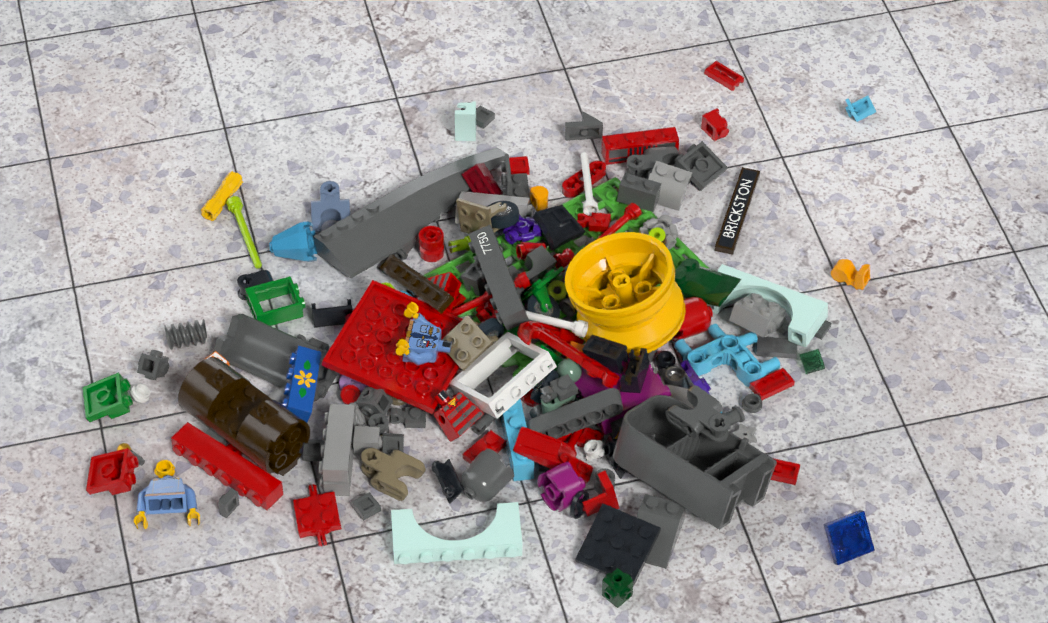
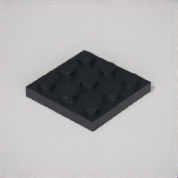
(618, 542)

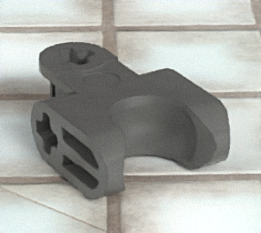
(646, 162)
(703, 418)

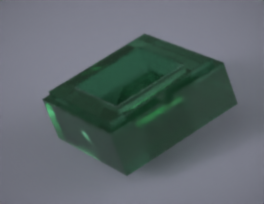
(812, 361)

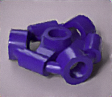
(522, 228)

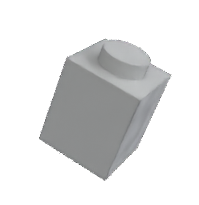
(365, 438)

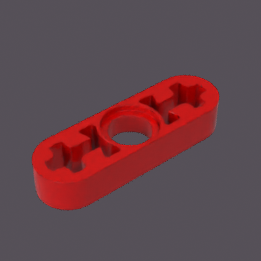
(569, 184)

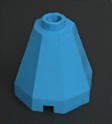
(295, 243)

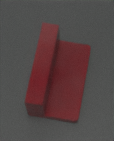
(481, 180)

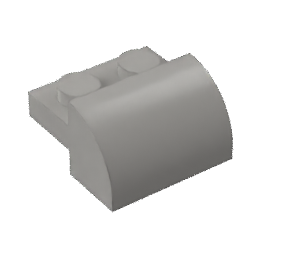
(673, 184)

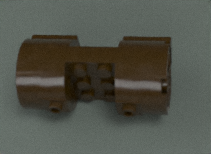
(244, 415)

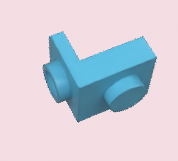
(860, 108)

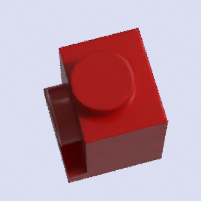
(714, 125)

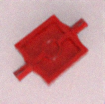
(317, 515)

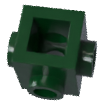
(617, 587)

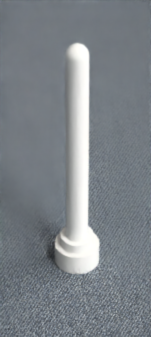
(589, 205)
(578, 327)

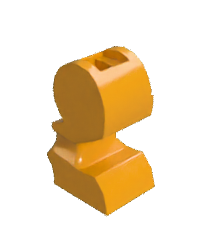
(846, 272)

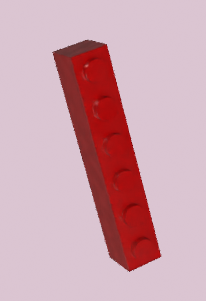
(227, 466)

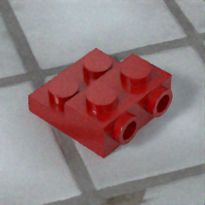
(112, 472)

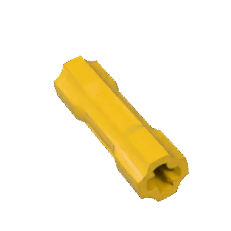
(215, 205)

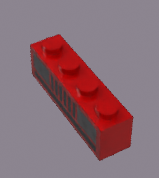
(619, 147)

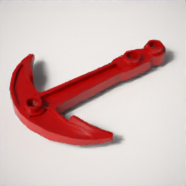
(561, 341)

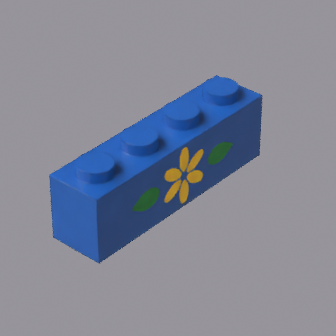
(302, 382)

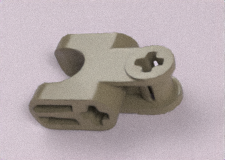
(388, 468)

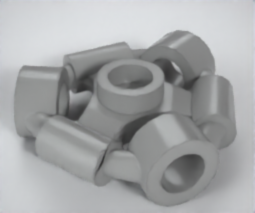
(666, 224)

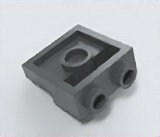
(702, 163)

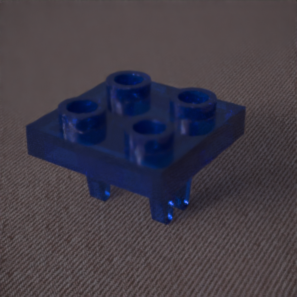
(849, 537)

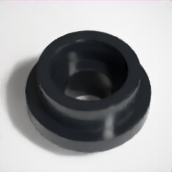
(665, 359)

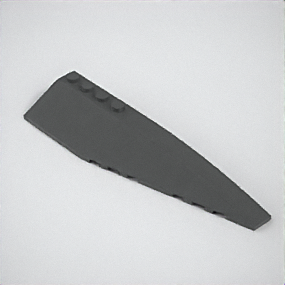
(398, 216)

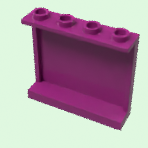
(652, 386)

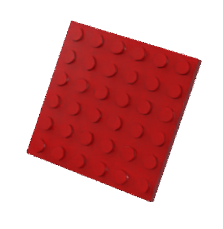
(368, 348)

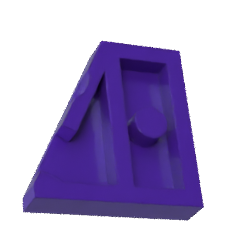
(702, 383)

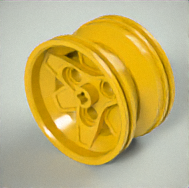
(616, 291)

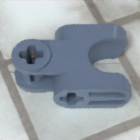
(329, 207)

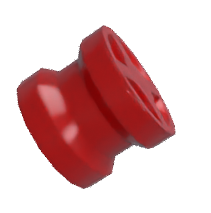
(564, 258)

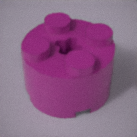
(560, 486)

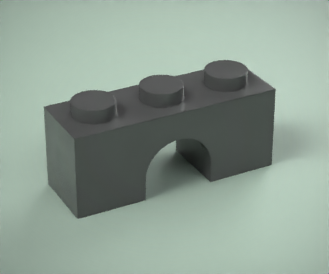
(539, 264)

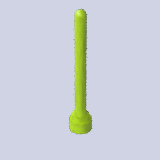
(235, 206)

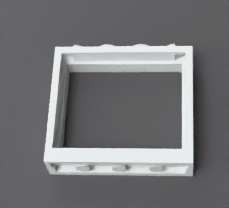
(492, 360)

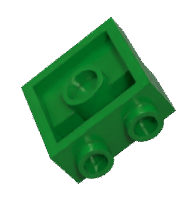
(107, 397)

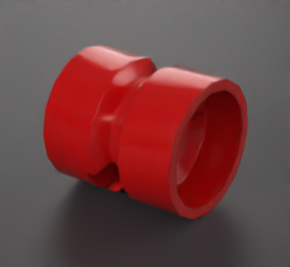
(431, 243)

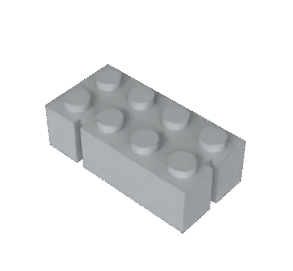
(337, 449)

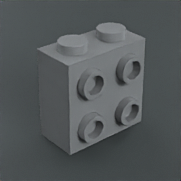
(758, 315)

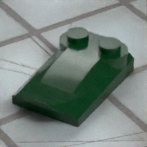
(704, 282)

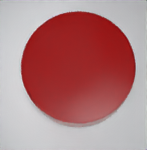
(350, 394)

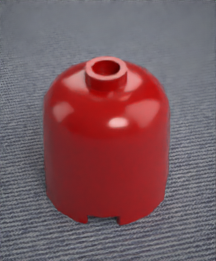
(696, 318)

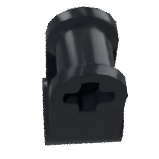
(252, 280)

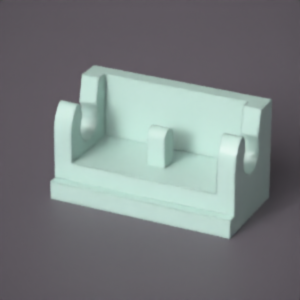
(465, 122)

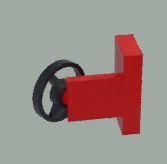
(593, 505)

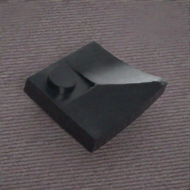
(558, 226)

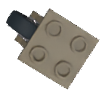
(476, 216)
(472, 339)

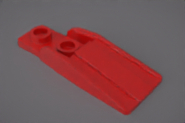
(550, 452)

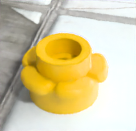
(164, 468)

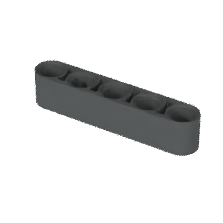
(578, 414)

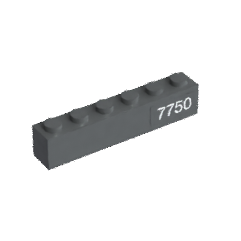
(498, 277)

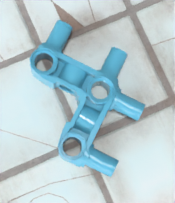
(727, 351)

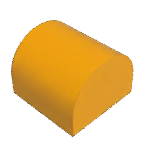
(539, 197)

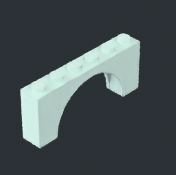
(805, 312)
(415, 545)

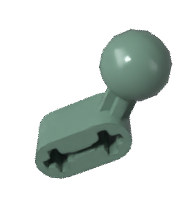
(564, 367)

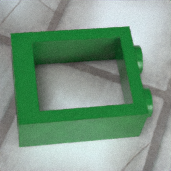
(272, 290)

